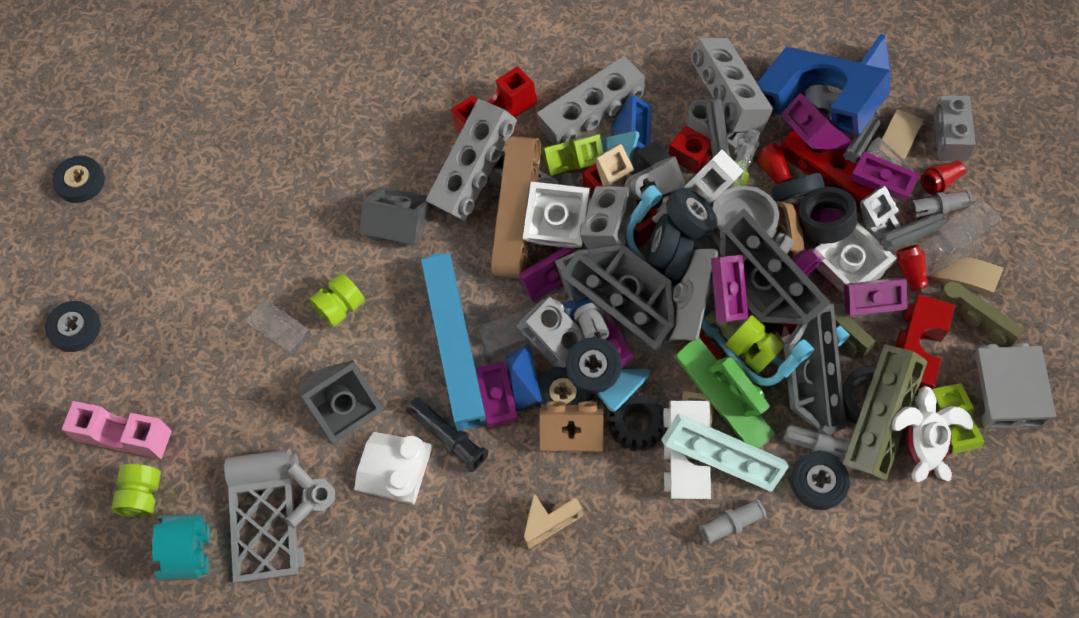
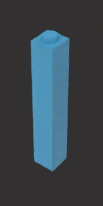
(453, 342)

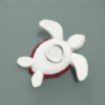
(928, 434)

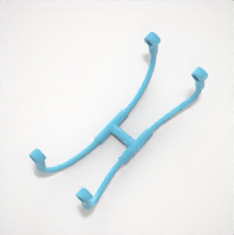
(799, 353)

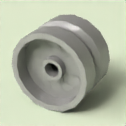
(754, 201)

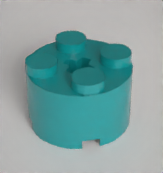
(179, 547)

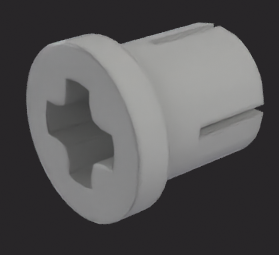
(591, 320)

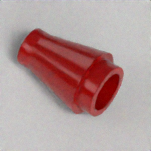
(773, 162)
(940, 177)
(913, 266)

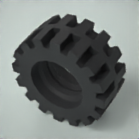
(637, 440)

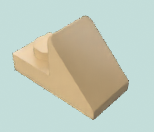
(543, 525)

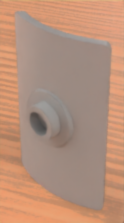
(692, 296)

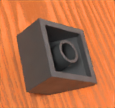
(395, 216)

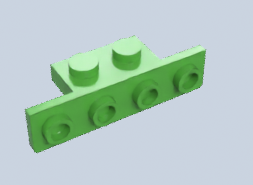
(728, 391)

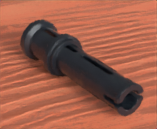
(456, 441)

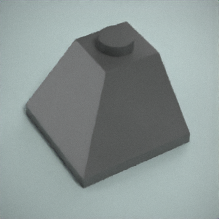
(339, 399)

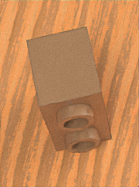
(555, 430)

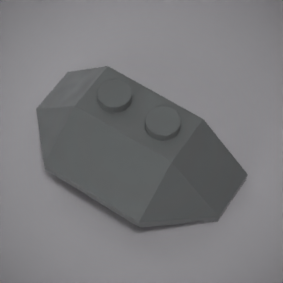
(774, 284)
(625, 289)
(816, 381)

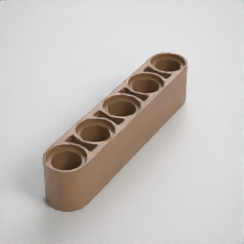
(519, 170)

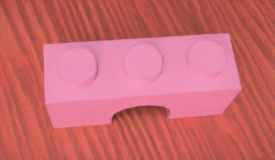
(100, 428)

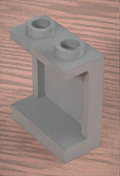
(1014, 386)

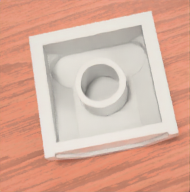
(555, 214)
(854, 259)
(392, 467)

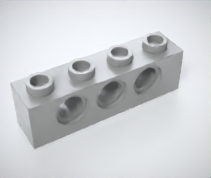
(732, 83)
(596, 90)
(469, 147)

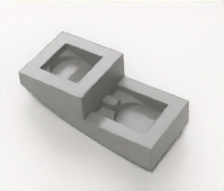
(879, 212)

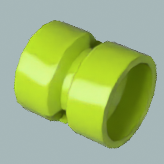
(337, 299)
(743, 344)
(136, 490)

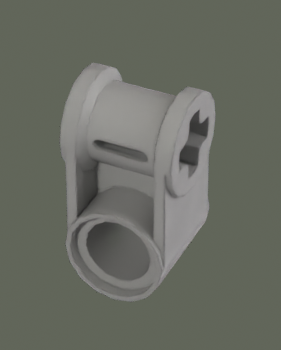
(663, 175)

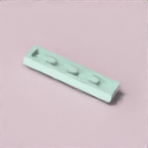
(724, 452)

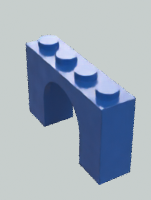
(861, 85)

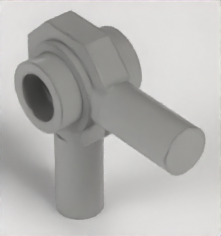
(316, 495)

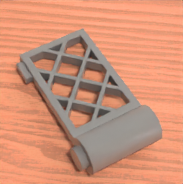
(255, 474)

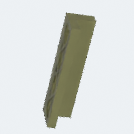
(890, 390)

